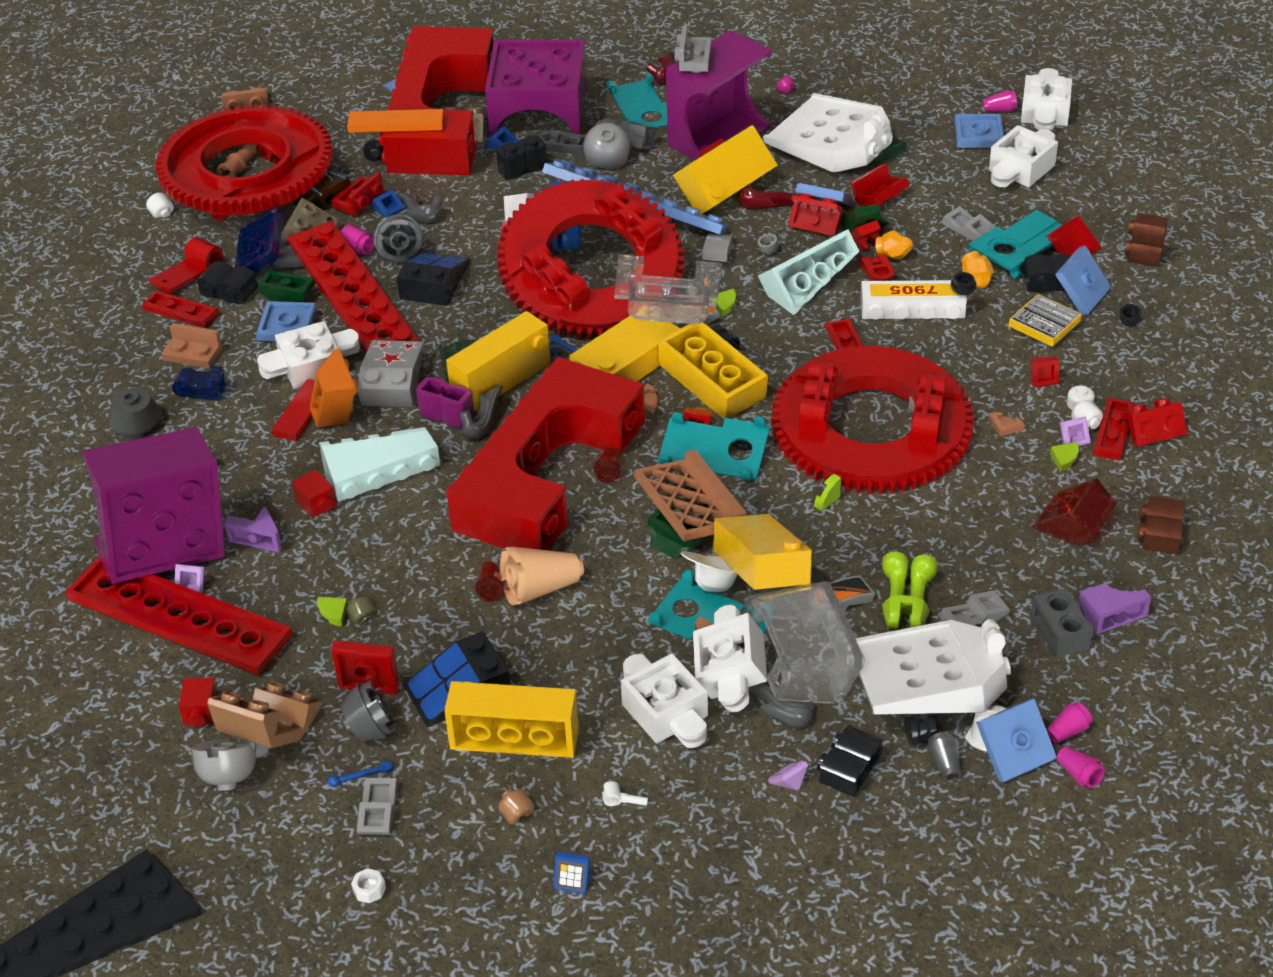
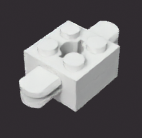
(1046, 99)
(1022, 156)
(304, 351)
(730, 657)
(665, 699)

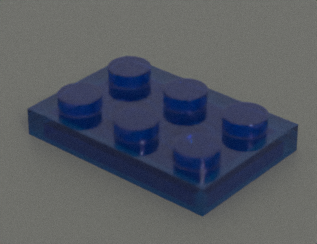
(260, 241)

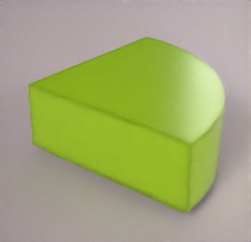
(726, 301)
(1065, 455)
(830, 493)
(333, 609)

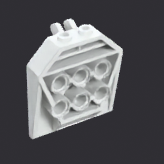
(833, 133)
(935, 668)

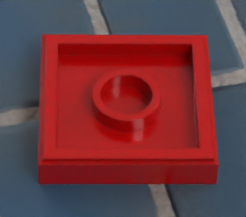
(362, 662)

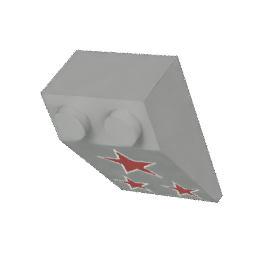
(390, 373)

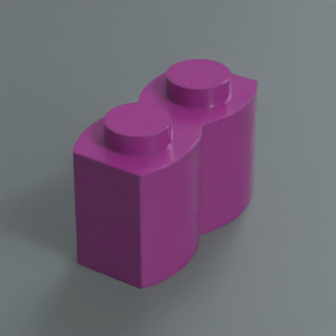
(443, 401)

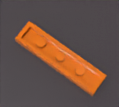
(395, 120)

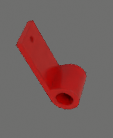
(198, 257)

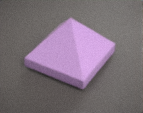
(1075, 431)
(190, 576)
(790, 776)

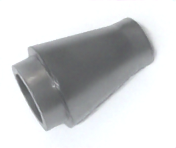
(945, 754)

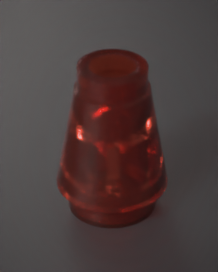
(608, 465)
(489, 582)

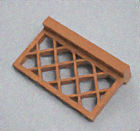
(708, 491)

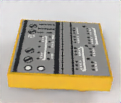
(1045, 320)

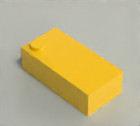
(725, 170)
(626, 348)
(502, 357)
(712, 369)
(762, 551)
(512, 719)

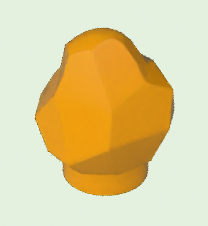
(893, 245)
(979, 267)

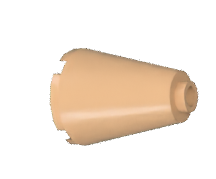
(537, 572)

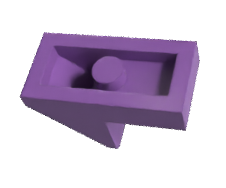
(258, 533)

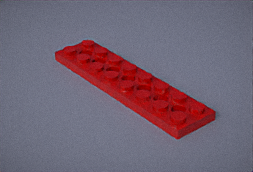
(357, 278)
(182, 629)

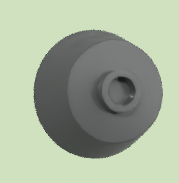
(398, 238)
(134, 413)
(367, 713)

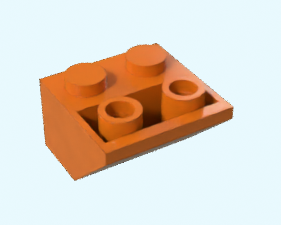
(333, 392)

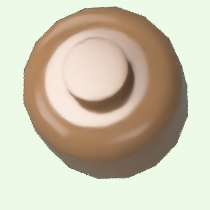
(515, 804)

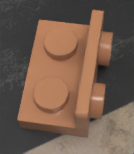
(247, 97)
(192, 346)

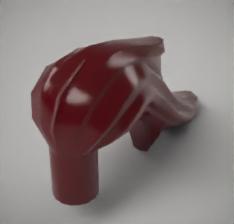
(660, 74)
(754, 199)

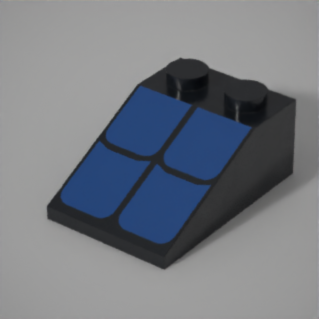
(431, 278)
(464, 661)

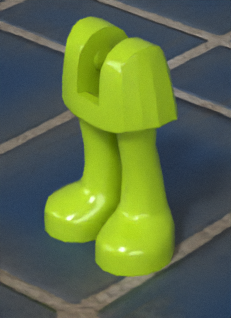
(922, 571)

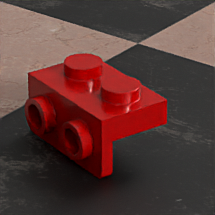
(877, 186)
(359, 194)
(815, 215)
(1155, 422)

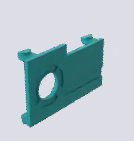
(637, 99)
(1026, 236)
(714, 443)
(686, 590)

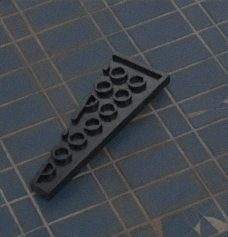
(100, 919)

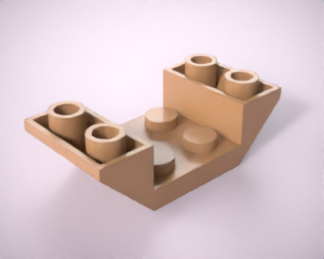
(269, 719)

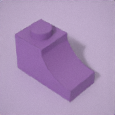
(1111, 608)

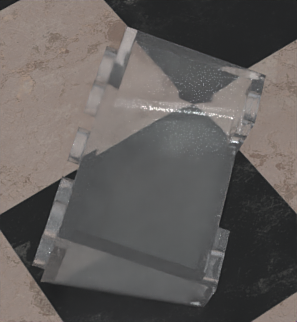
(812, 643)

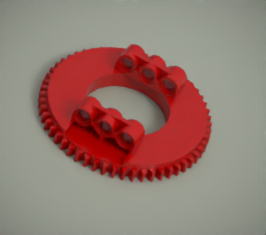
(290, 139)
(545, 283)
(937, 434)

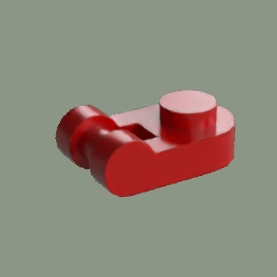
(877, 268)

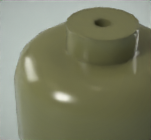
(361, 609)

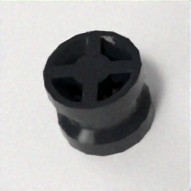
(919, 728)

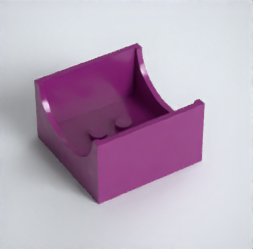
(537, 77)
(713, 102)
(156, 504)

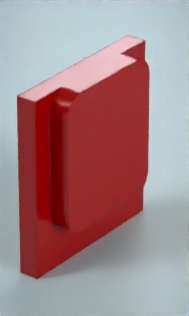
(1072, 236)

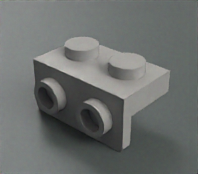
(692, 52)

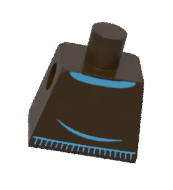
(326, 189)

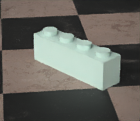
(800, 277)
(377, 461)

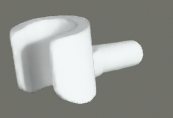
(613, 797)

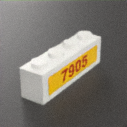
(911, 300)

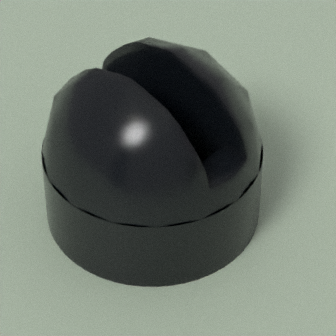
(1130, 315)

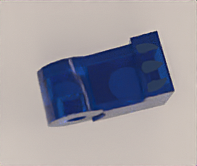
(200, 383)

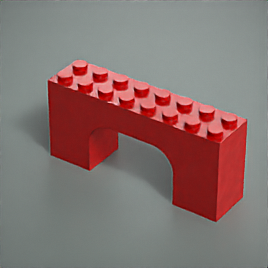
(432, 65)
(497, 493)

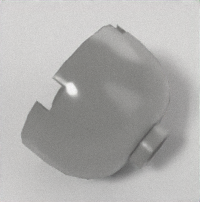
(606, 146)
(224, 762)

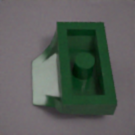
(861, 216)
(285, 286)
(666, 539)

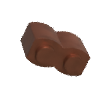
(1147, 239)
(1162, 524)

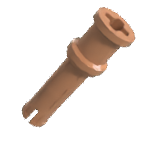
(236, 161)

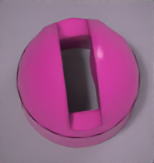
(785, 85)

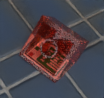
(1076, 513)

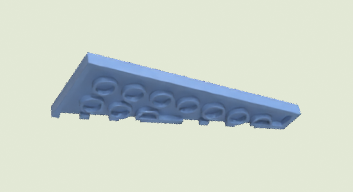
(569, 171)

